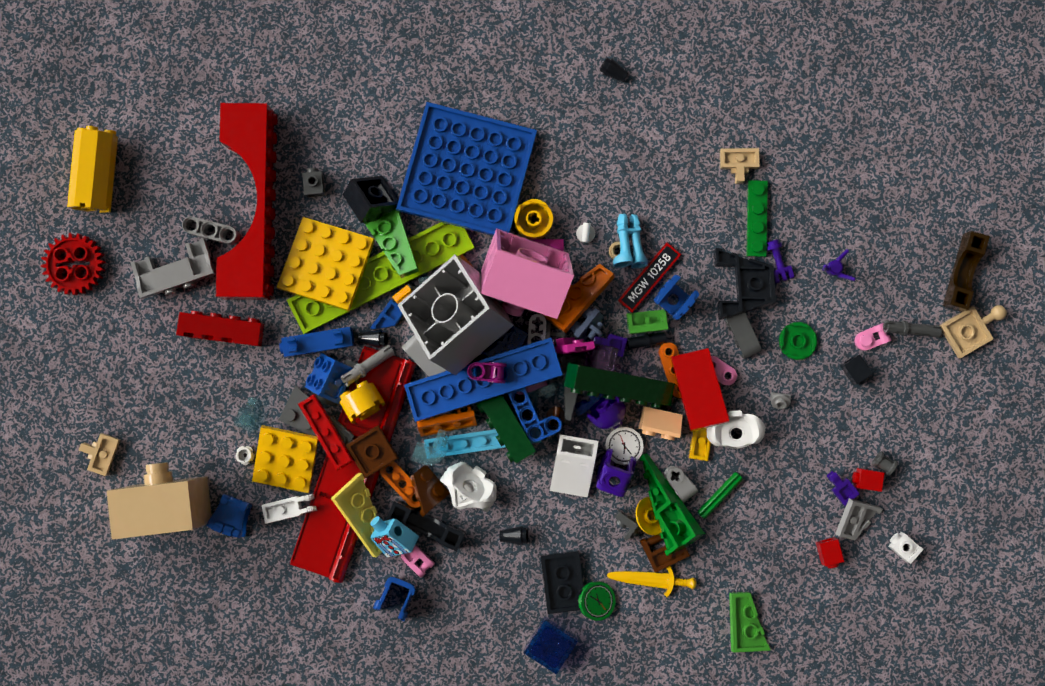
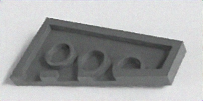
(294, 417)

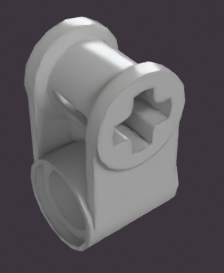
(682, 485)

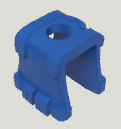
(684, 303)
(230, 517)
(379, 603)

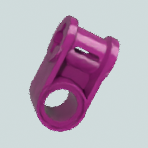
(491, 372)

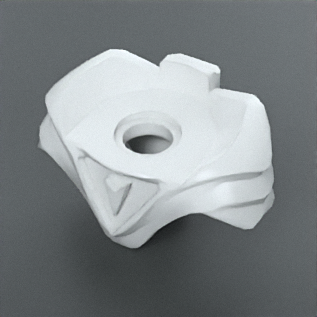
(751, 426)
(469, 487)

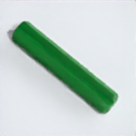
(720, 495)

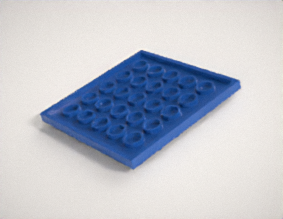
(466, 170)

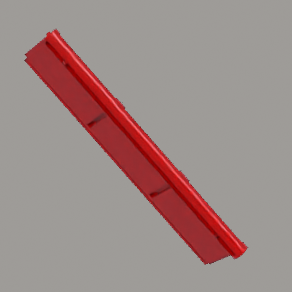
(326, 536)

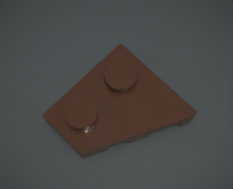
(428, 489)

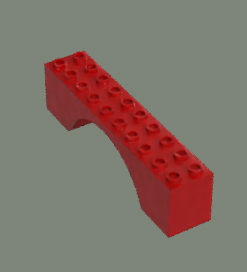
(247, 268)

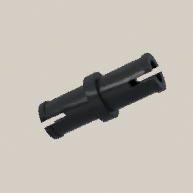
(646, 340)

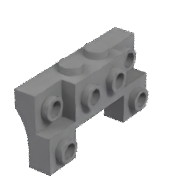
(176, 274)

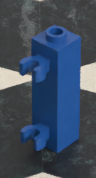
(317, 342)

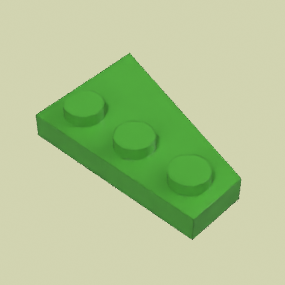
(744, 624)

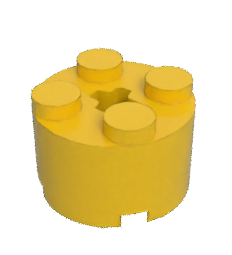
(526, 211)
(361, 402)

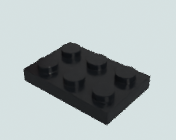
(562, 581)

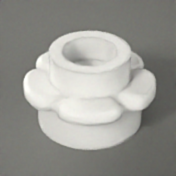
(240, 455)

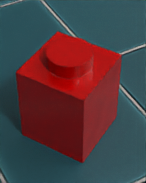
(868, 479)
(830, 552)

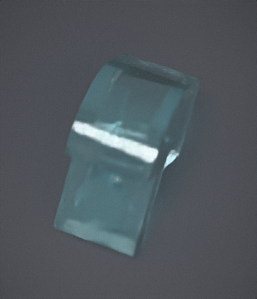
(428, 454)

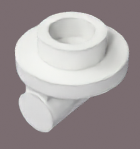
(585, 233)

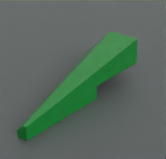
(675, 520)

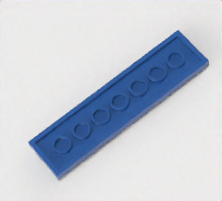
(450, 392)

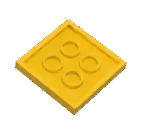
(285, 459)

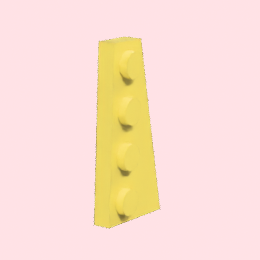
(358, 510)

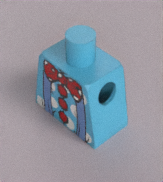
(392, 537)

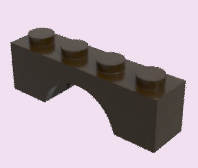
(960, 285)

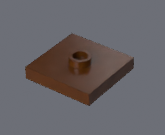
(372, 451)

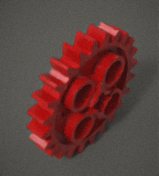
(72, 246)

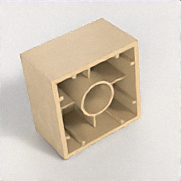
(159, 504)

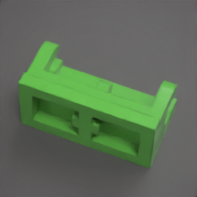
(647, 321)

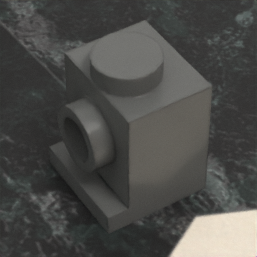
(316, 189)

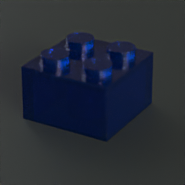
(550, 645)

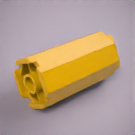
(92, 169)

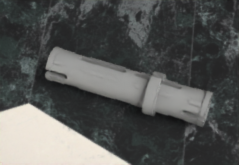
(362, 369)

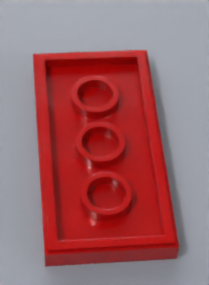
(699, 389)

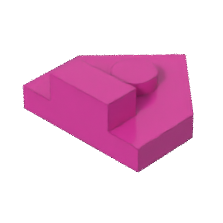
(572, 346)

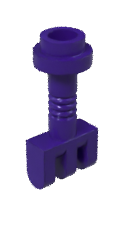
(781, 269)

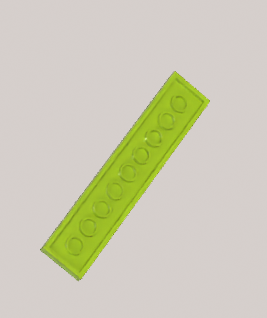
(430, 249)

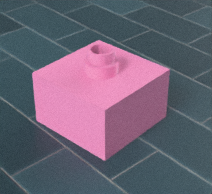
(526, 275)

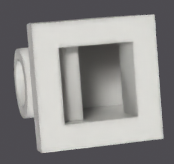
(897, 543)

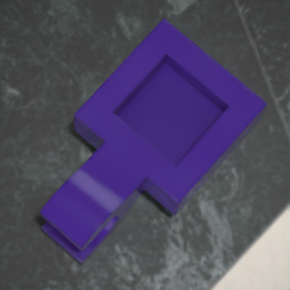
(612, 341)
(843, 489)

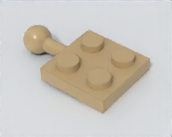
(968, 331)

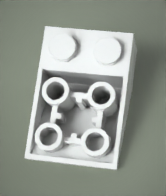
(574, 465)

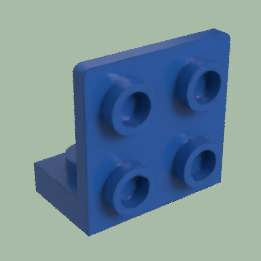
(326, 378)

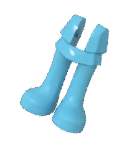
(625, 258)

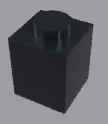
(856, 370)

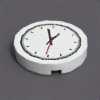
(625, 443)

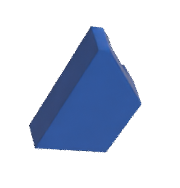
(389, 316)

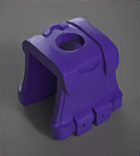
(606, 471)

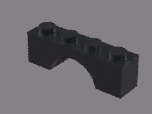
(428, 525)

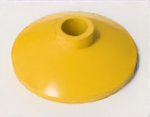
(648, 525)

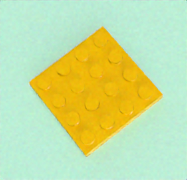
(326, 263)

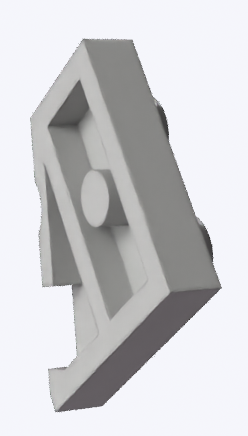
(856, 518)

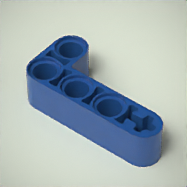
(535, 421)

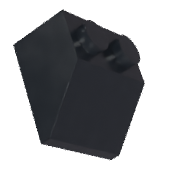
(370, 198)

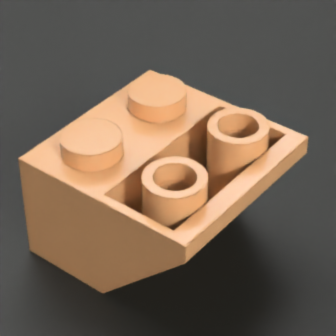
(661, 422)

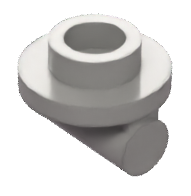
(780, 400)

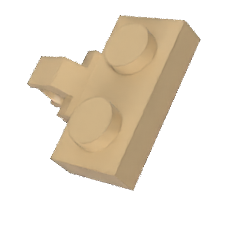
(739, 161)
(101, 453)

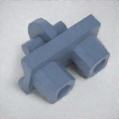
(590, 326)

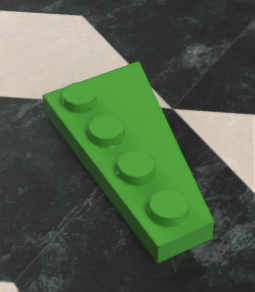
(394, 242)

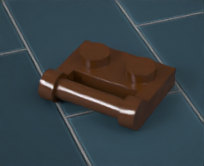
(658, 557)

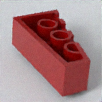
(220, 329)

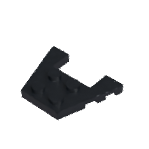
(753, 284)

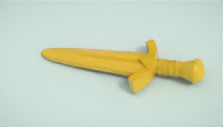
(653, 579)

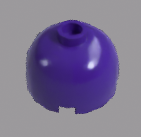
(607, 413)

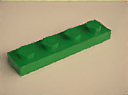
(756, 218)

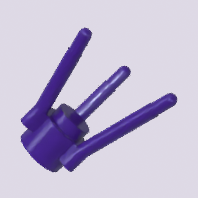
(835, 267)

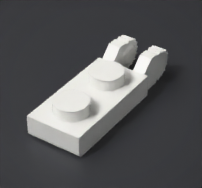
(286, 508)

